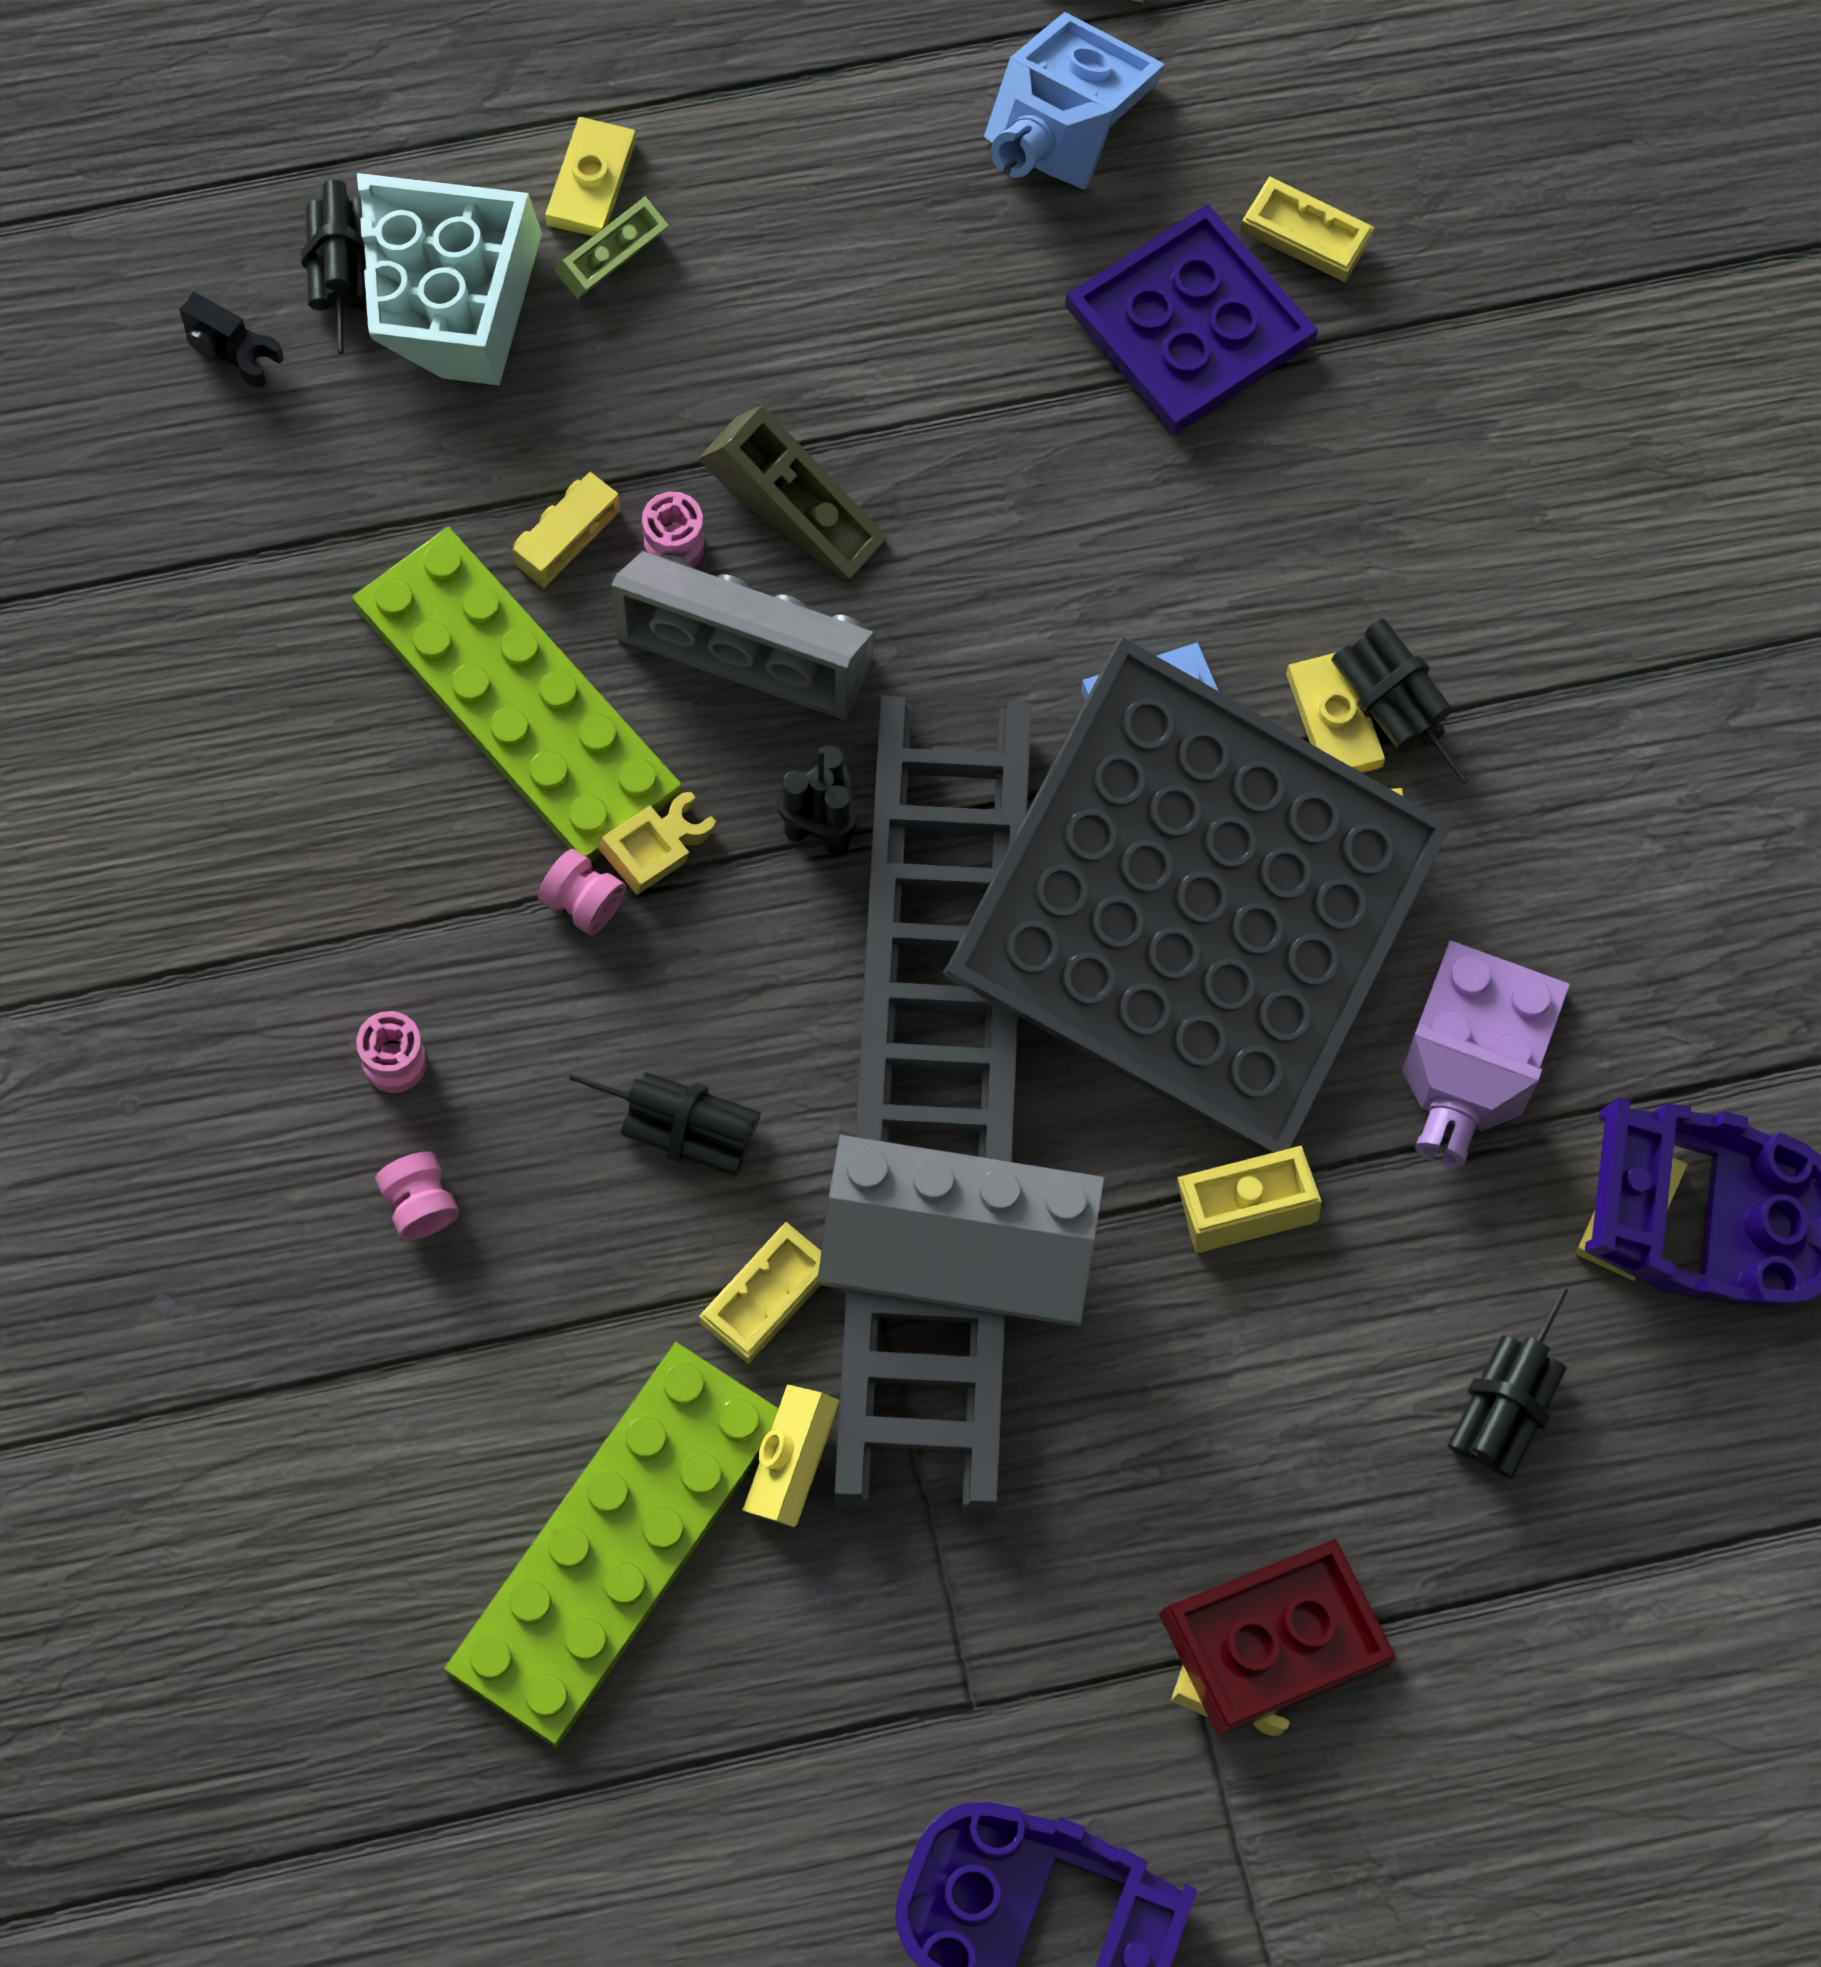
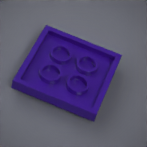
(1191, 318)

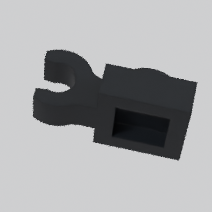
(222, 334)

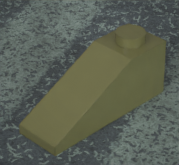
(792, 492)

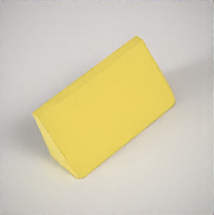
(1249, 1199)

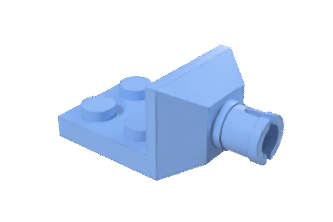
(1064, 98)

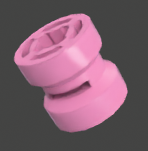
(681, 538)
(584, 894)
(397, 1065)
(417, 1195)

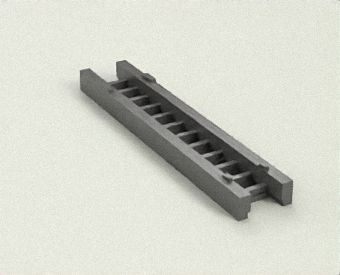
(875, 1116)

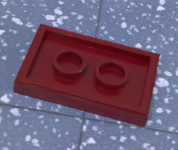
(1277, 1637)

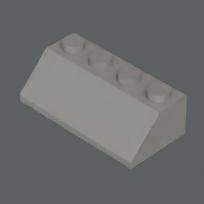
(742, 633)
(960, 1230)

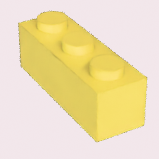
(566, 529)

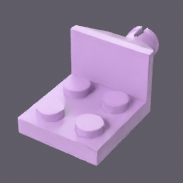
(1479, 1047)

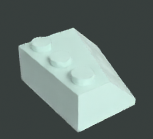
(446, 272)

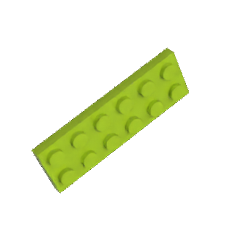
(515, 693)
(614, 1545)

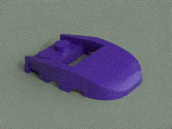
(1759, 1213)
(983, 1877)

